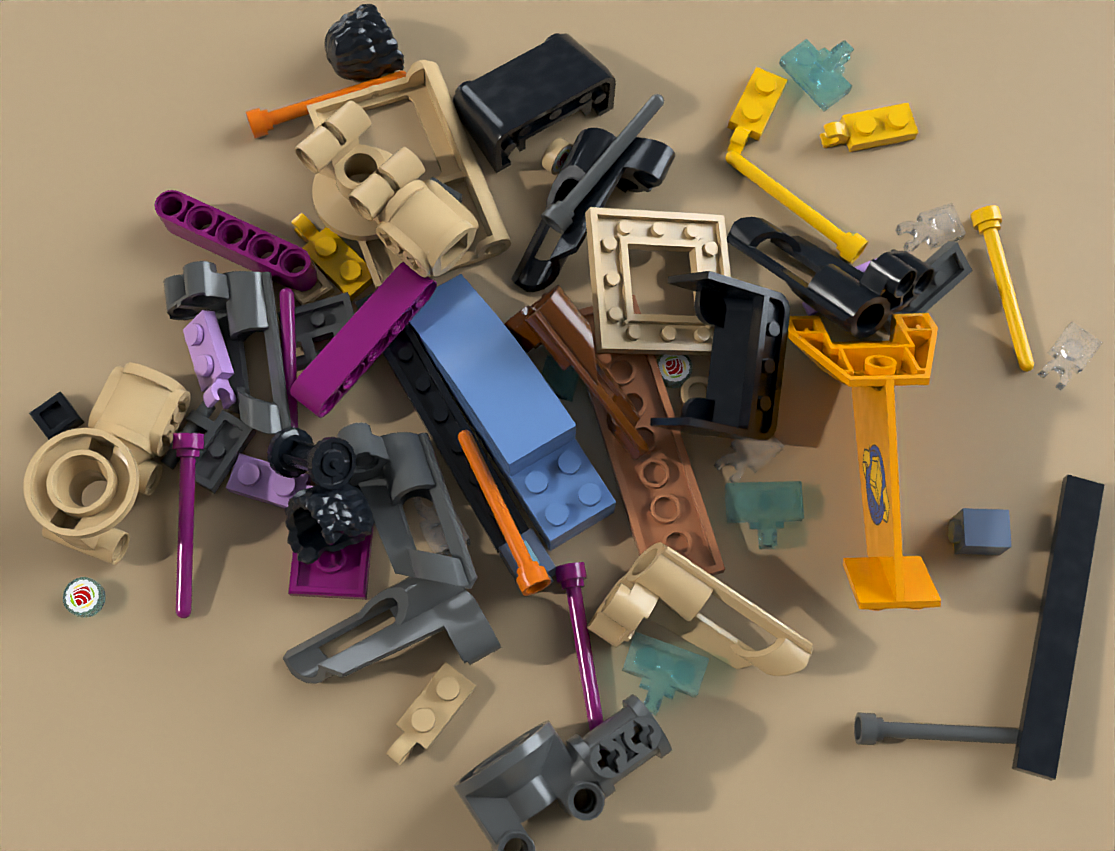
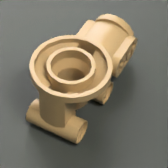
(409, 216)
(125, 430)

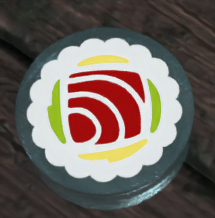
(674, 369)
(84, 597)

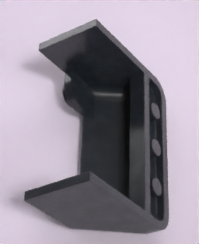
(744, 359)

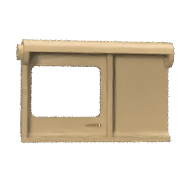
(452, 152)

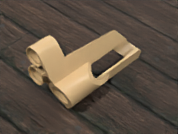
(672, 593)

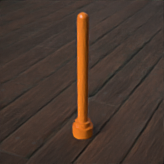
(263, 121)
(531, 576)

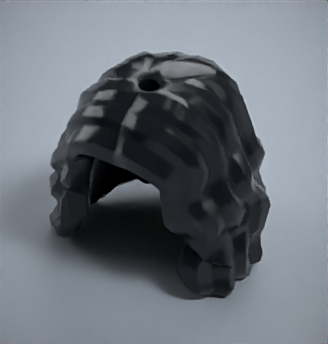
(362, 45)
(326, 520)

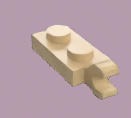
(431, 712)

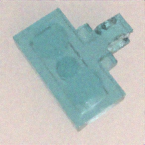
(819, 71)
(764, 507)
(664, 669)

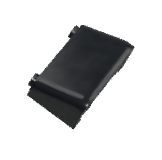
(532, 95)

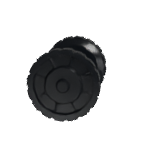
(328, 461)

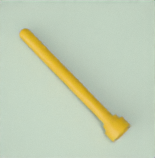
(987, 222)
(849, 245)

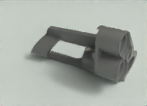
(242, 306)
(390, 473)
(419, 612)

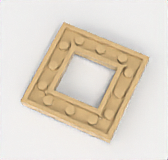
(609, 238)

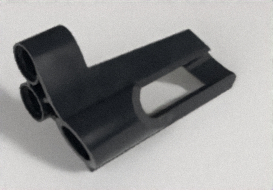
(636, 170)
(838, 291)

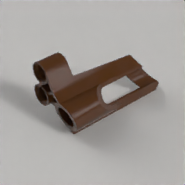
(569, 340)

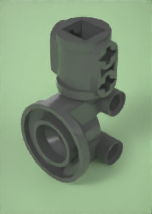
(540, 768)

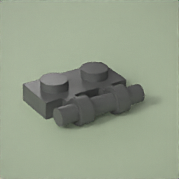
(319, 322)
(222, 445)

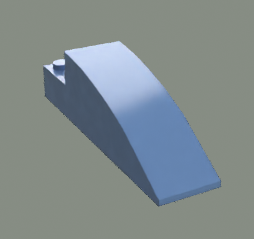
(512, 412)

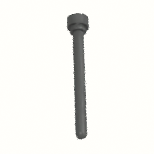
(560, 215)
(871, 729)

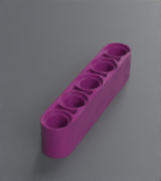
(225, 229)
(362, 340)

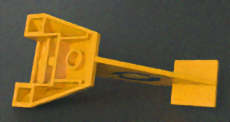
(872, 371)

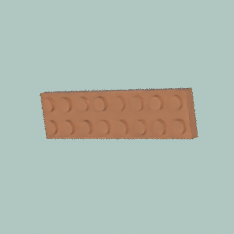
(659, 485)

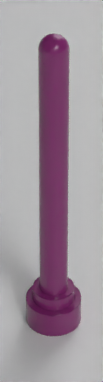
(288, 347)
(187, 449)
(572, 578)

